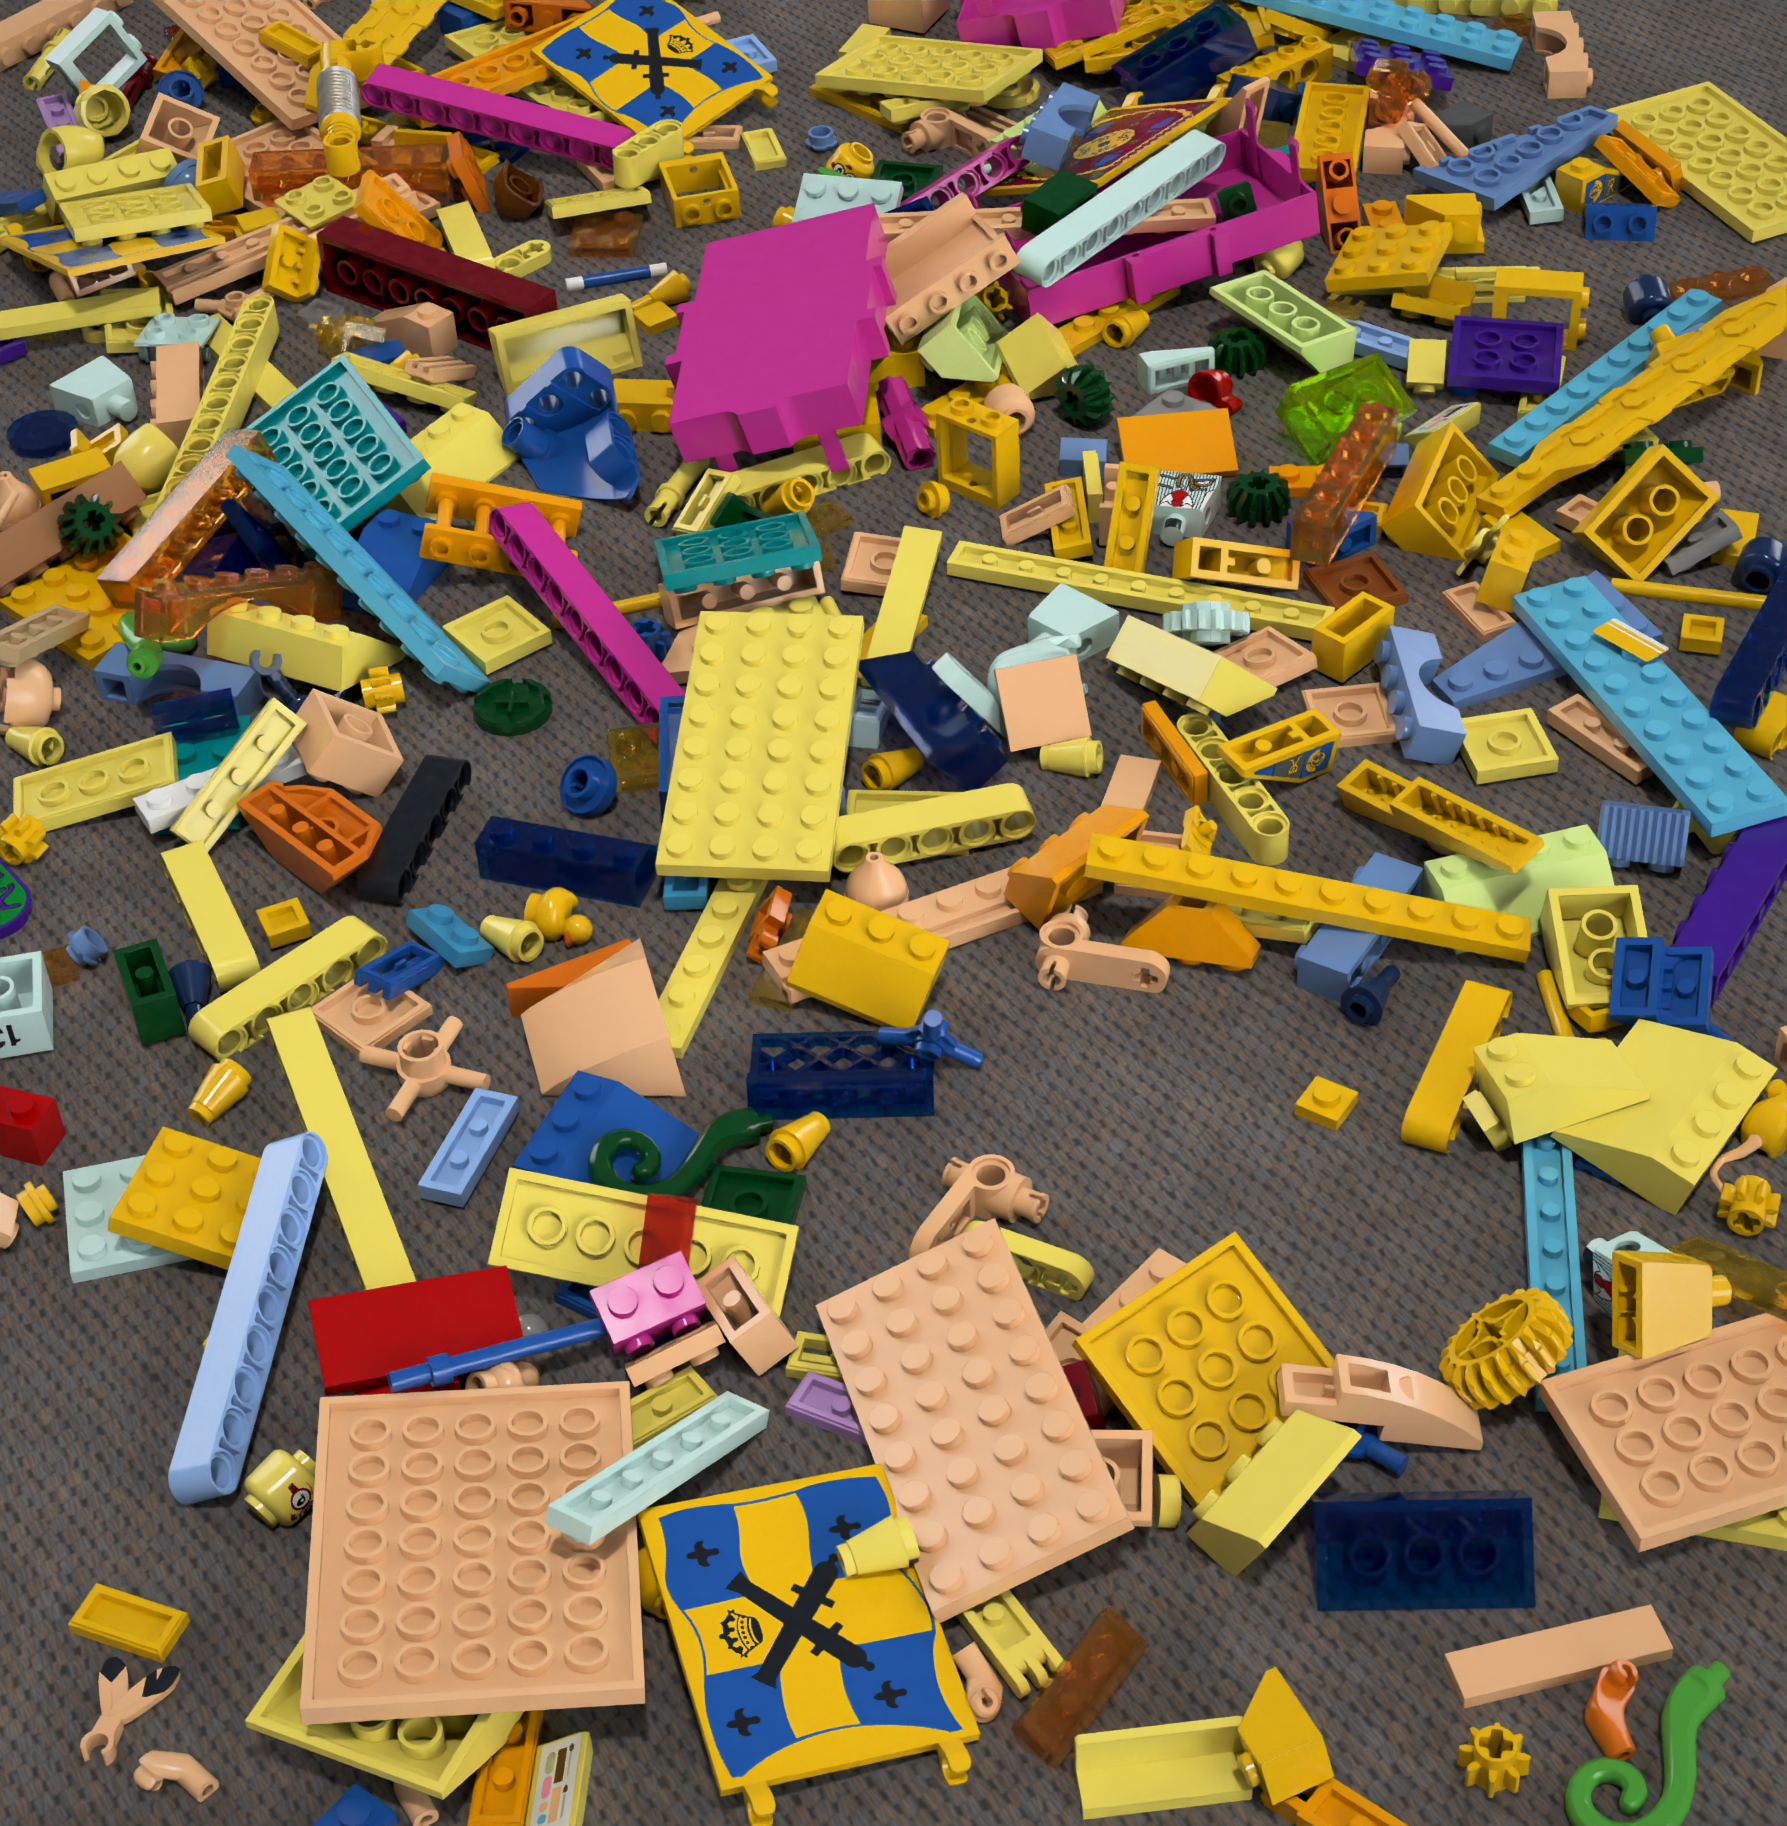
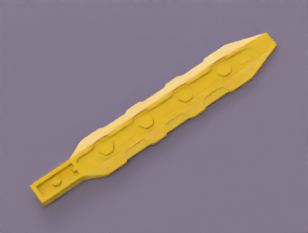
(393, 23)
(1640, 401)

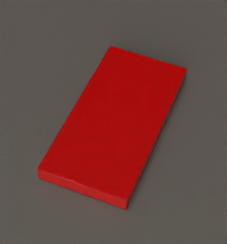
(399, 1325)

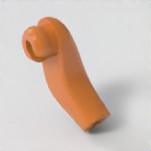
(1606, 1709)

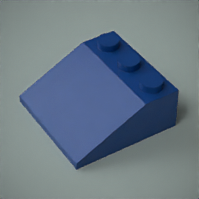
(588, 1111)

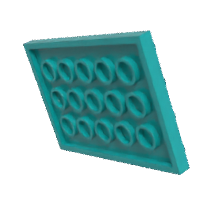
(341, 445)

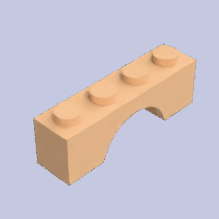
(1566, 64)
(1383, 146)

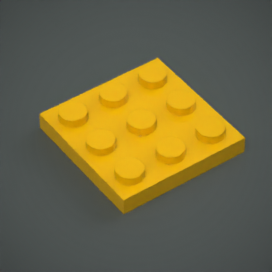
(1389, 256)
(187, 1198)

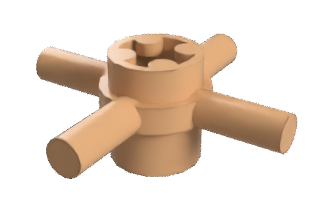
(423, 1066)

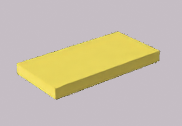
(96, 782)

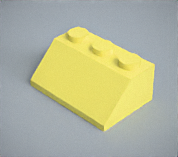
(1269, 1487)

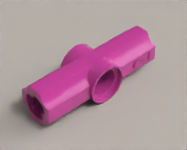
(905, 423)

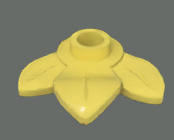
(1482, 544)

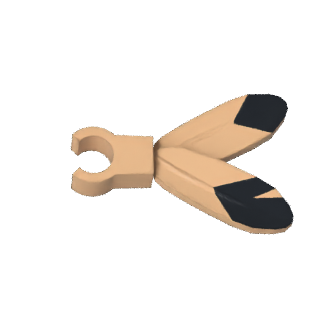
(123, 1705)

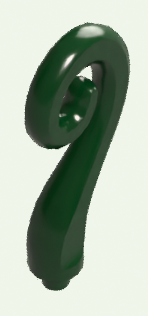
(724, 1133)

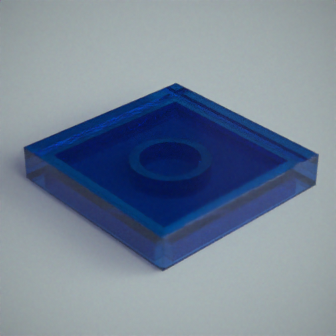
(255, 535)

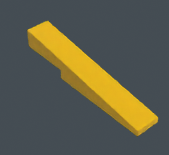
(1437, 816)

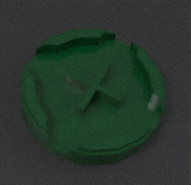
(512, 707)

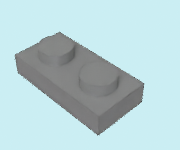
(1703, 540)

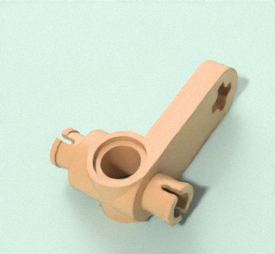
(945, 128)
(1069, 955)
(980, 1189)

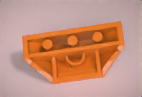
(311, 831)

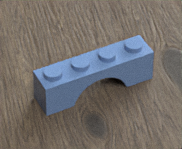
(1053, 128)
(177, 674)
(1423, 723)

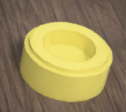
(1167, 1501)

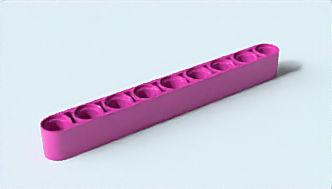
(493, 115)
(583, 610)

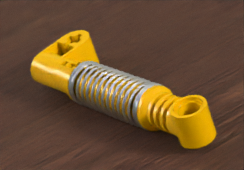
(339, 119)

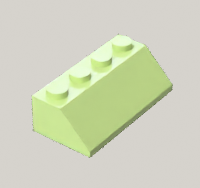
(1288, 319)
(964, 343)
(1566, 861)

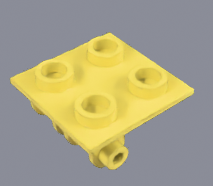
(317, 201)

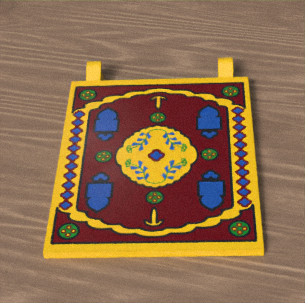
(1118, 141)

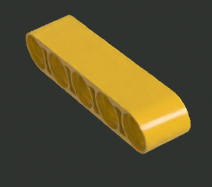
(1451, 1071)

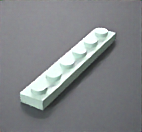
(656, 1468)

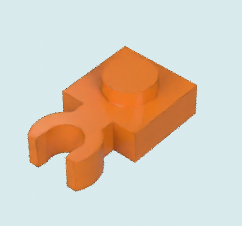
(769, 923)

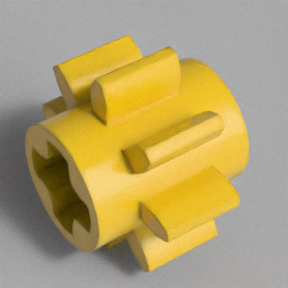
(202, 67)
(996, 300)
(382, 690)
(21, 839)
(1749, 1205)
(1493, 1759)

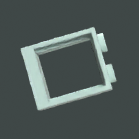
(64, 54)

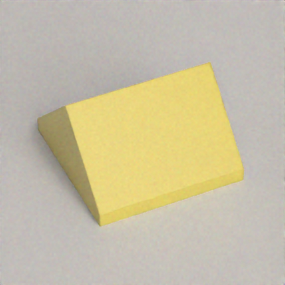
(1035, 356)

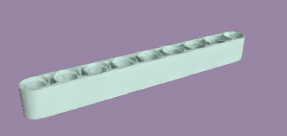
(1119, 208)

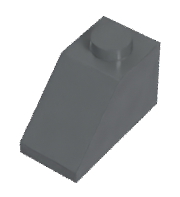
(1467, 122)

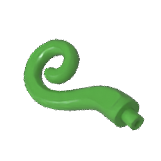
(146, 655)
(1684, 1710)

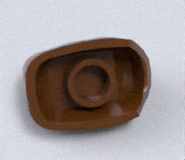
(517, 192)

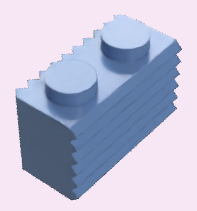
(1643, 835)

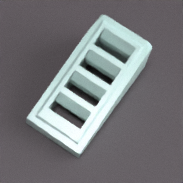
(1161, 360)
(867, 720)

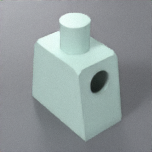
(96, 393)
(1072, 612)

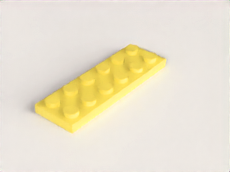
(596, 1233)

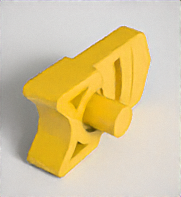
(1197, 832)

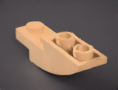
(1378, 1393)

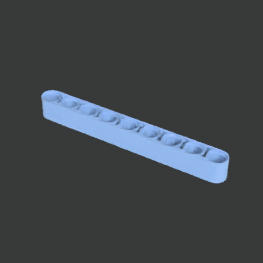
(248, 1320)

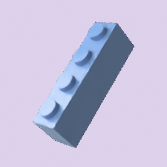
(1344, 956)

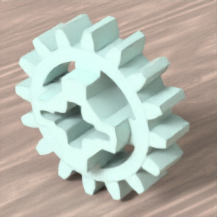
(1207, 623)

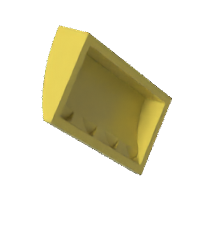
(598, 327)

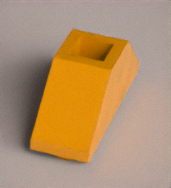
(1195, 933)

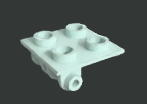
(169, 330)

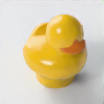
(554, 916)

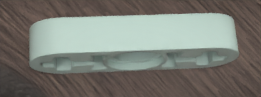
(970, 690)

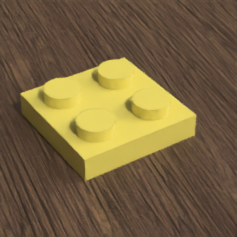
(498, 634)
(1507, 746)

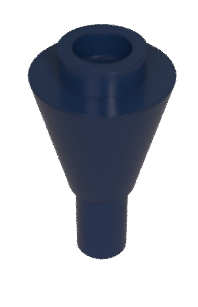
(192, 985)
(1368, 999)

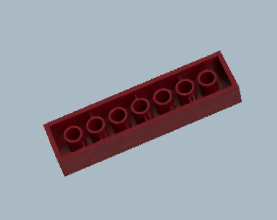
(400, 272)

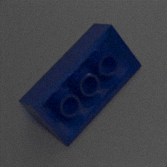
(1187, 56)
(935, 717)
(570, 859)
(1422, 1550)

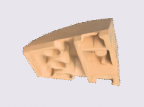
(605, 1027)

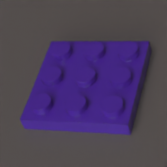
(1367, 52)
(1506, 355)

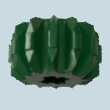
(1239, 350)
(1084, 395)
(1258, 498)
(73, 526)

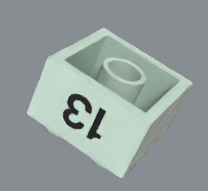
(25, 1005)

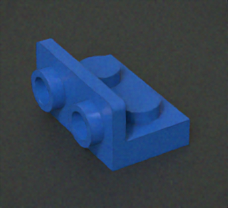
(1620, 221)

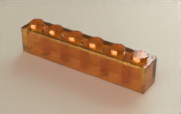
(419, 165)
(1344, 484)
(182, 521)

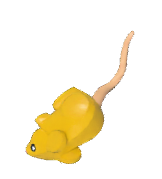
(1762, 1129)

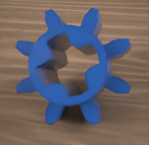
(653, 636)

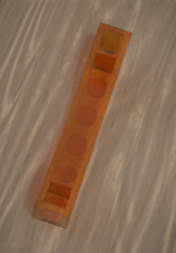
(180, 610)

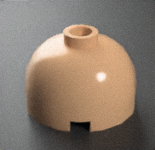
(27, 695)

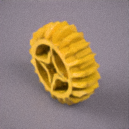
(1506, 1348)

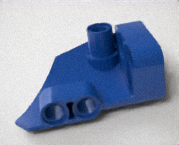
(571, 429)

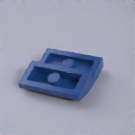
(1662, 984)

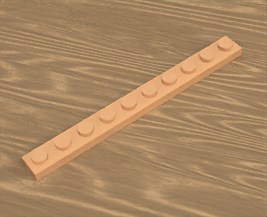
(1175, 216)

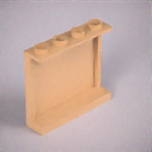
(942, 265)

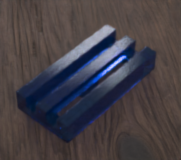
(193, 710)

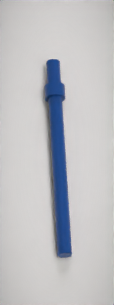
(442, 1368)

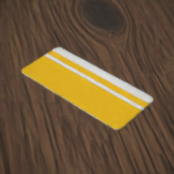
(1630, 640)

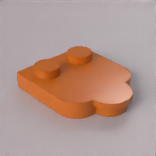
(465, 166)

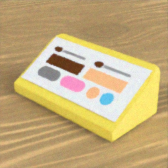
(1463, 416)
(560, 1782)

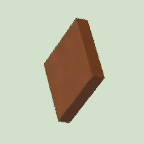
(1351, 576)

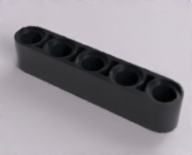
(413, 828)

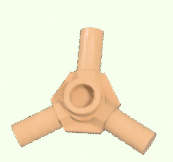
(229, 306)

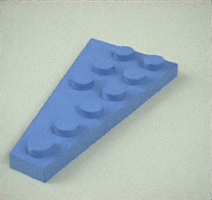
(1512, 163)
(1519, 659)

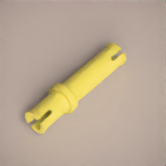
(41, 69)
(671, 495)

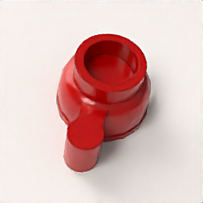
(1214, 387)

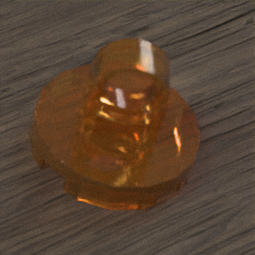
(1396, 87)

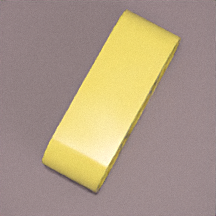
(638, 157)

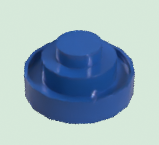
(183, 87)
(588, 785)

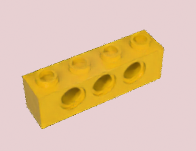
(1299, 62)

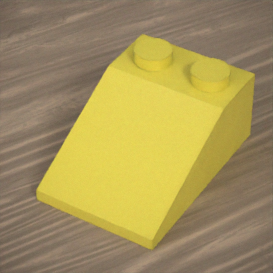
(1581, 938)
(1553, 1081)

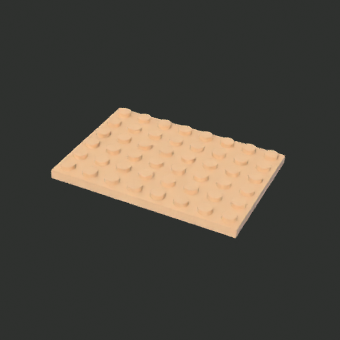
(438, 1562)

